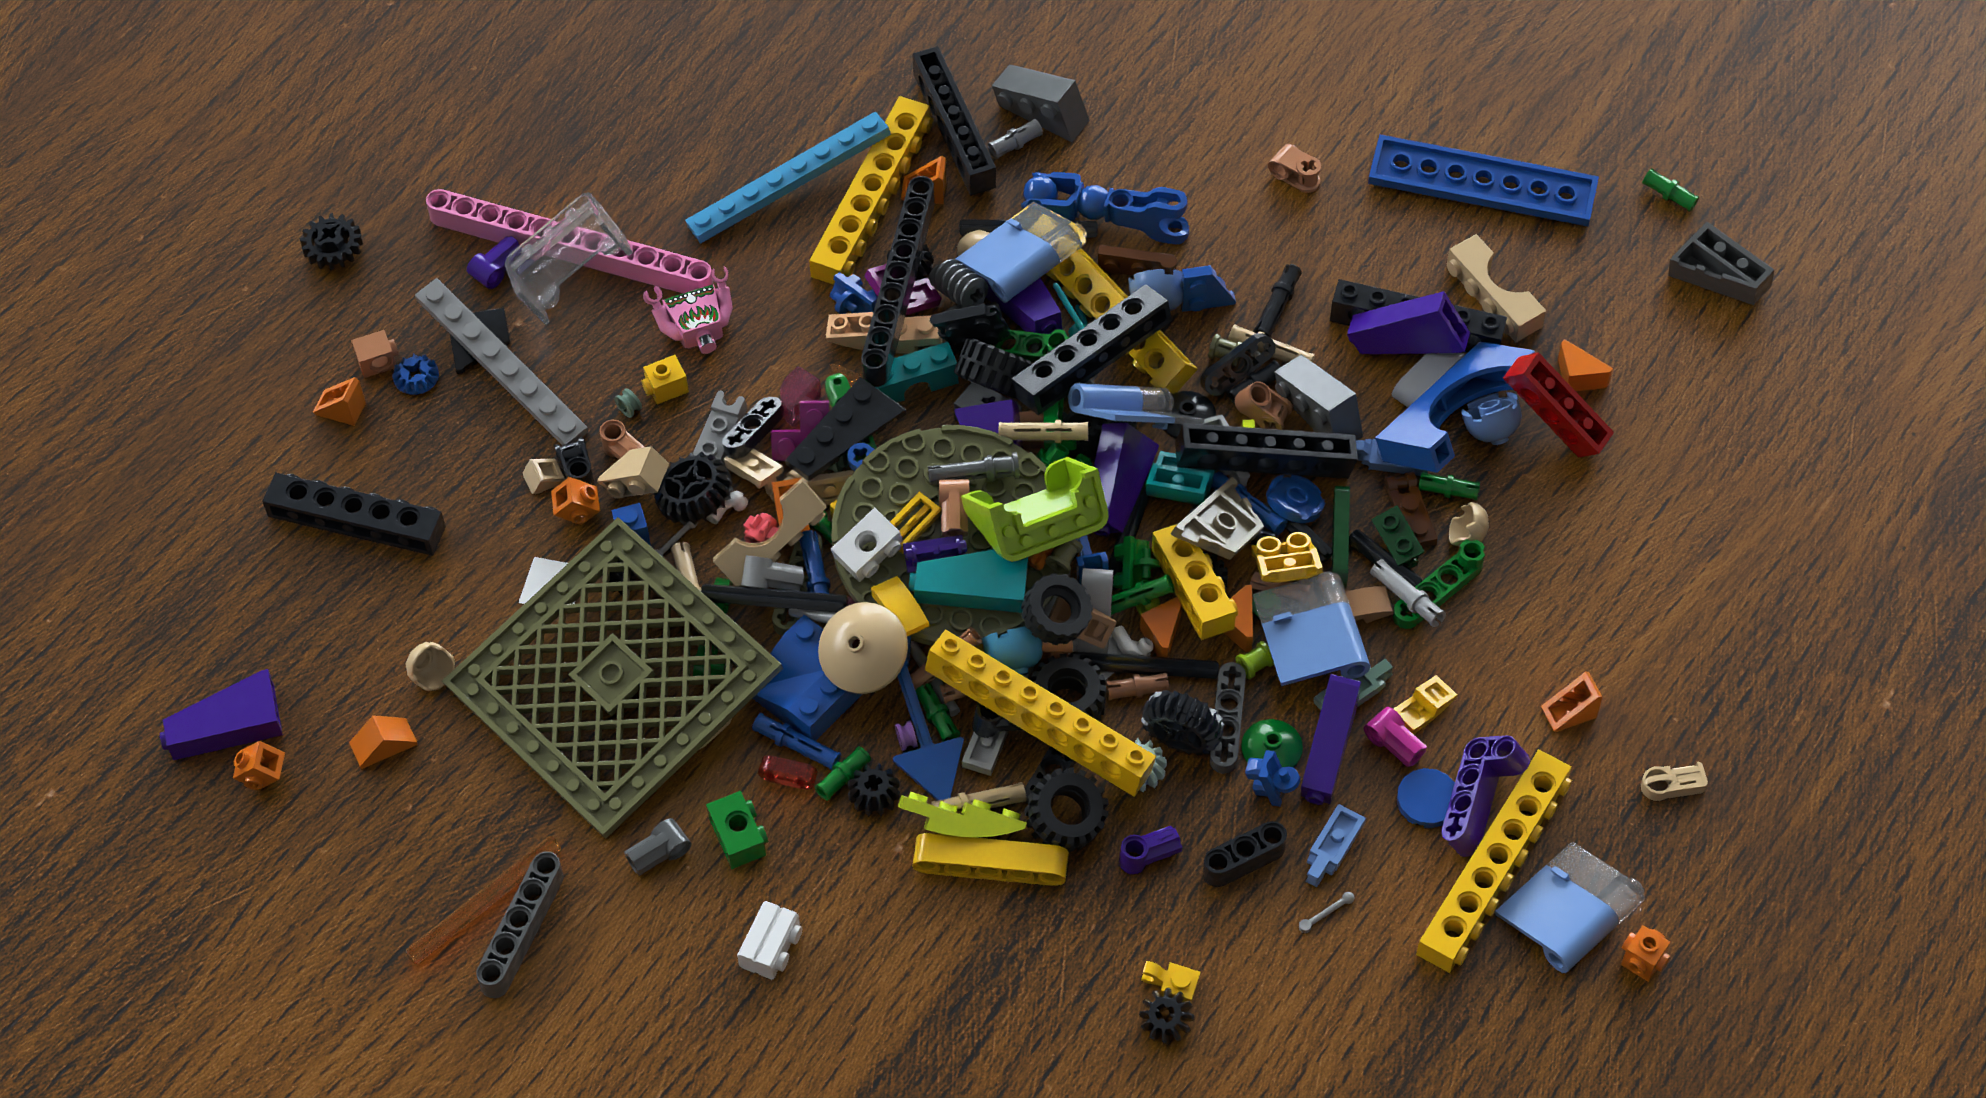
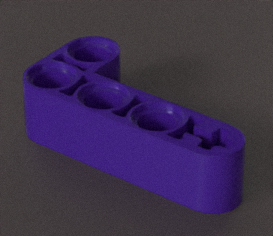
(1475, 787)

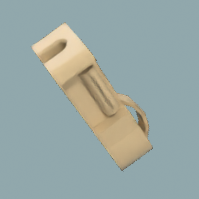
(1680, 781)

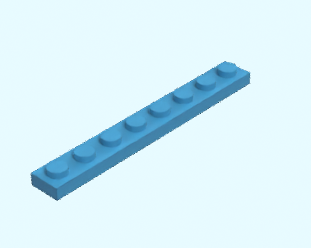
(787, 177)

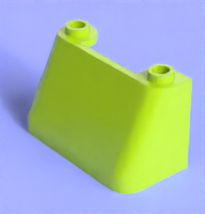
(1062, 512)

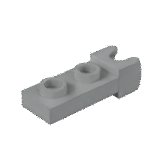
(719, 423)

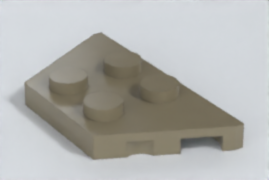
(1221, 523)

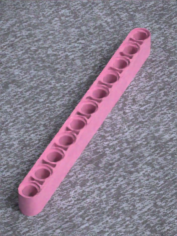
(497, 221)

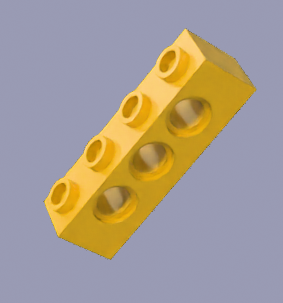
(1203, 598)

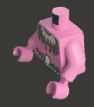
(694, 316)

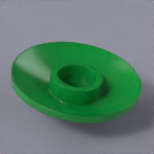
(1289, 744)

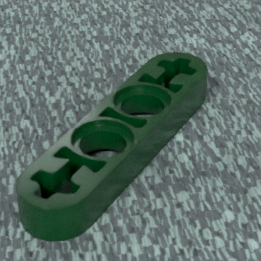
(1340, 532)

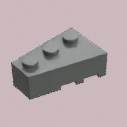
(1043, 97)
(1721, 265)
(1319, 398)

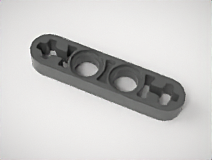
(1229, 717)

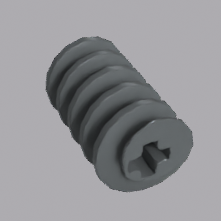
(958, 283)

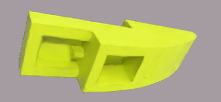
(974, 821)

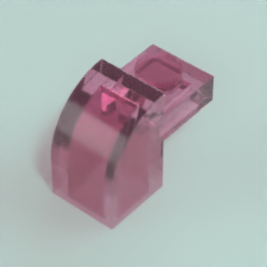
(795, 388)

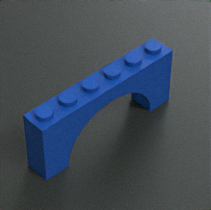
(1415, 434)

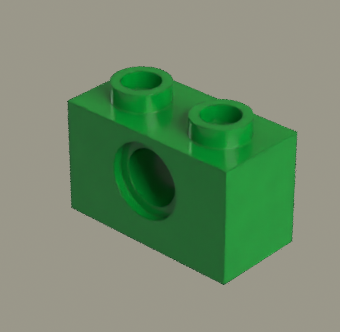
(738, 846)

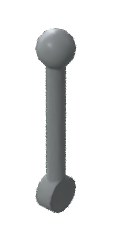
(676, 537)
(1305, 924)

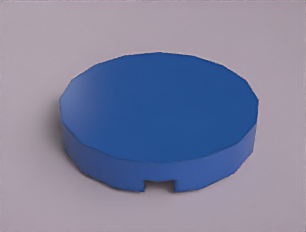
(1295, 498)
(1425, 797)

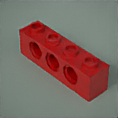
(1558, 405)

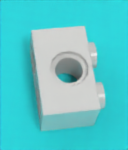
(871, 528)

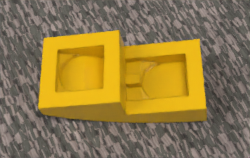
(899, 600)
(1425, 704)

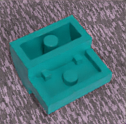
(1177, 483)

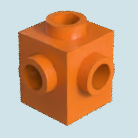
(575, 501)
(258, 765)
(1645, 952)

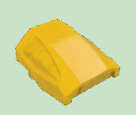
(1286, 560)

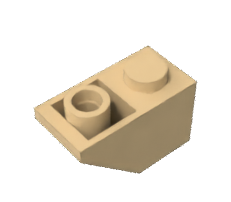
(635, 473)

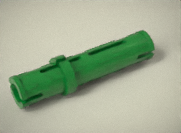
(1143, 593)

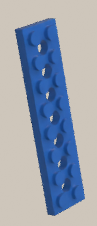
(1490, 194)

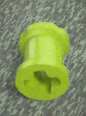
(1255, 659)

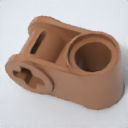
(1294, 165)
(1265, 408)

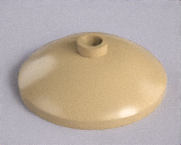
(877, 657)

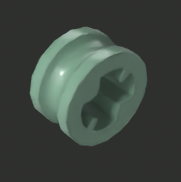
(628, 403)

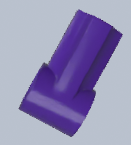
(490, 267)
(1150, 847)

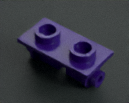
(932, 549)

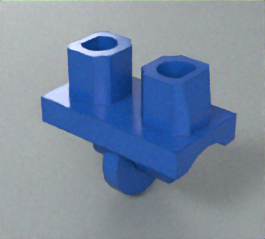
(851, 296)
(1271, 777)

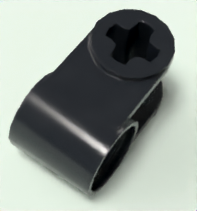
(575, 461)

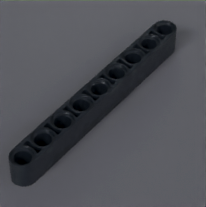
(898, 281)

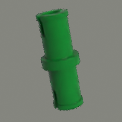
(1670, 190)
(1449, 486)
(937, 712)
(842, 773)

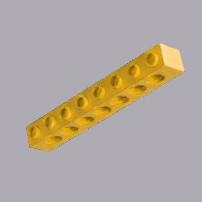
(871, 191)
(1176, 366)
(1040, 712)
(1542, 772)

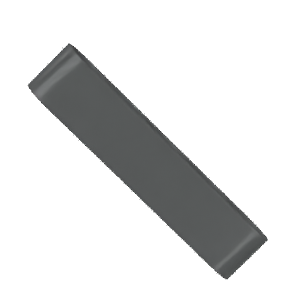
(520, 938)

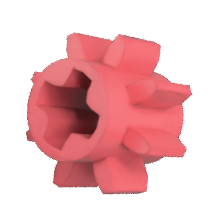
(760, 528)

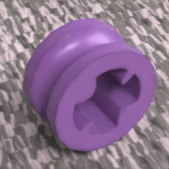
(906, 735)

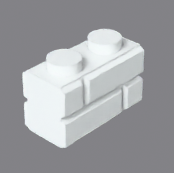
(769, 940)

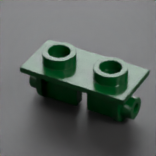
(1398, 537)

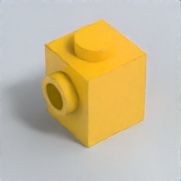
(665, 379)

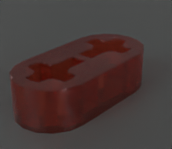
(787, 772)

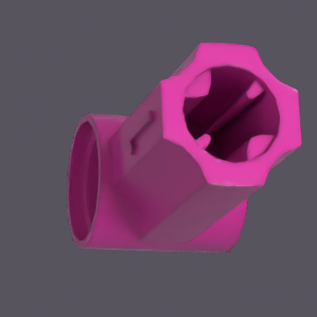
(1390, 731)

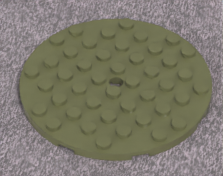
(895, 475)

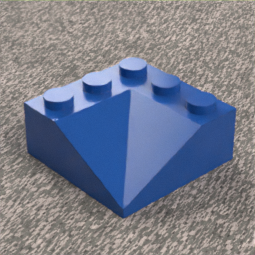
(801, 690)

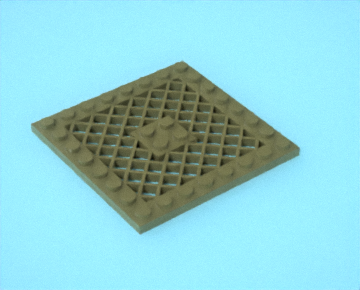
(612, 676)

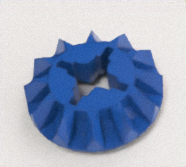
(420, 382)

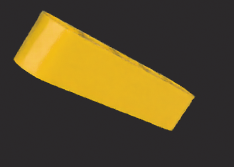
(990, 859)

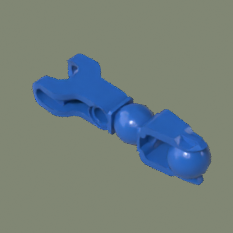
(1122, 207)

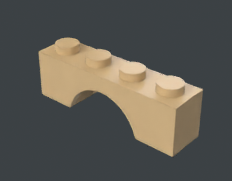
(1470, 264)
(799, 508)

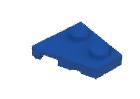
(1204, 289)

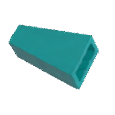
(971, 581)

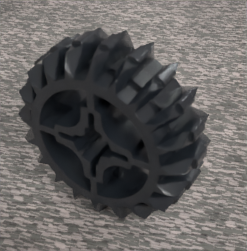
(696, 494)
(1182, 722)

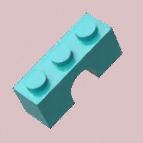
(927, 365)

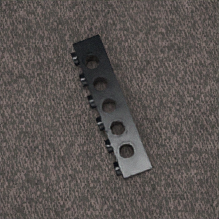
(954, 121)
(1356, 298)
(1092, 349)
(1266, 450)
(365, 524)

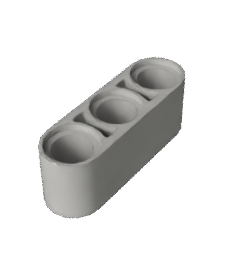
(1423, 376)
(1099, 587)

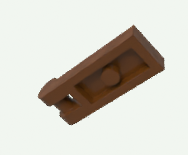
(1133, 261)
(1411, 506)

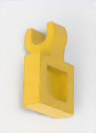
(1176, 978)

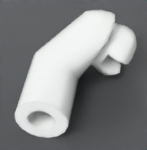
(737, 501)
(1130, 647)

